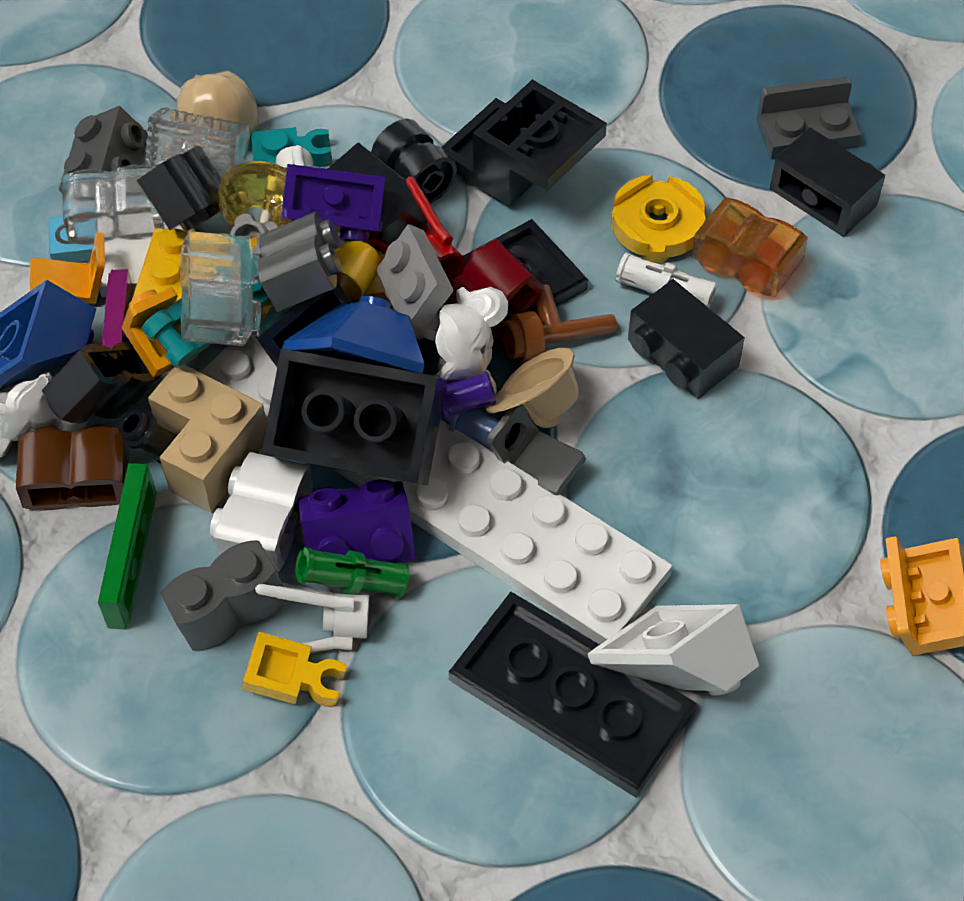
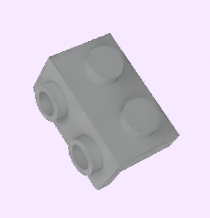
(415, 281)

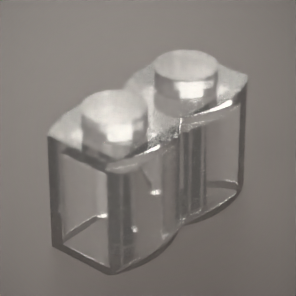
(108, 205)
(218, 289)

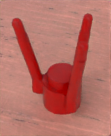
(440, 240)

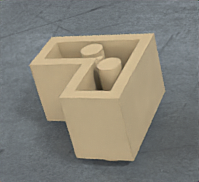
(212, 432)

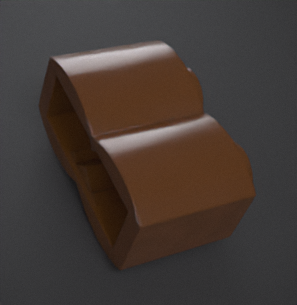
(71, 468)

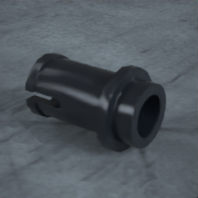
(142, 431)

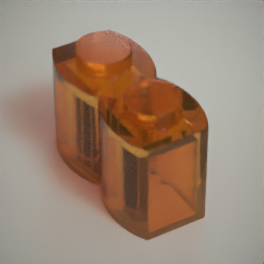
(749, 246)

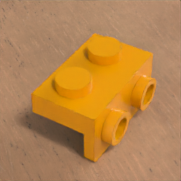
(926, 594)

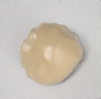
(219, 96)

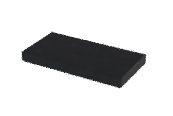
(545, 682)

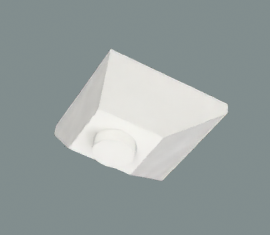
(683, 648)

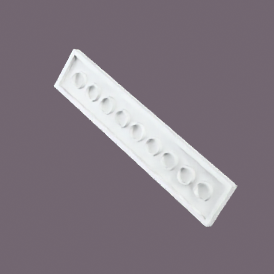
(503, 521)

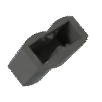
(299, 260)
(219, 598)

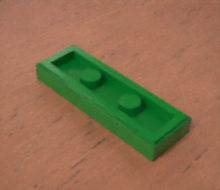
(127, 547)

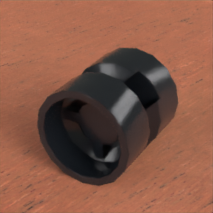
(413, 154)

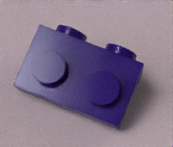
(344, 197)
(360, 519)

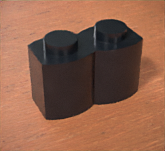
(183, 189)
(98, 383)

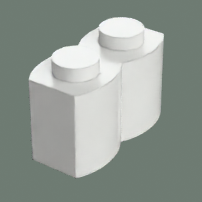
(262, 505)

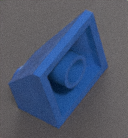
(42, 332)
(362, 334)

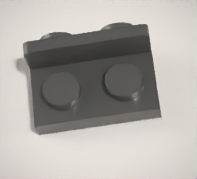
(793, 108)

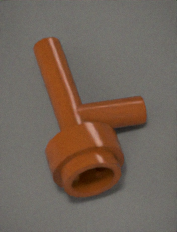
(527, 333)

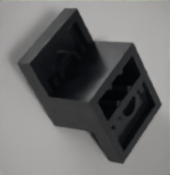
(524, 142)

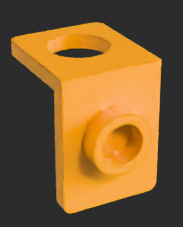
(76, 278)

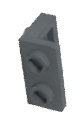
(106, 143)

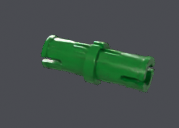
(351, 572)

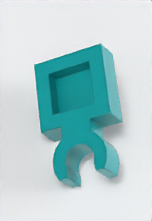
(268, 143)

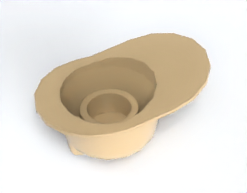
(542, 386)

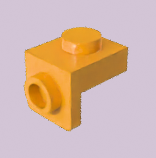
(139, 311)

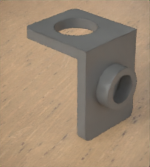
(535, 452)

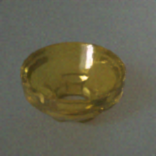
(252, 186)

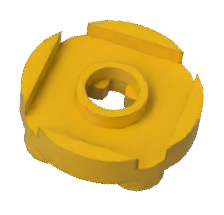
(656, 238)

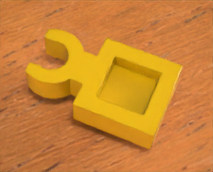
(282, 668)

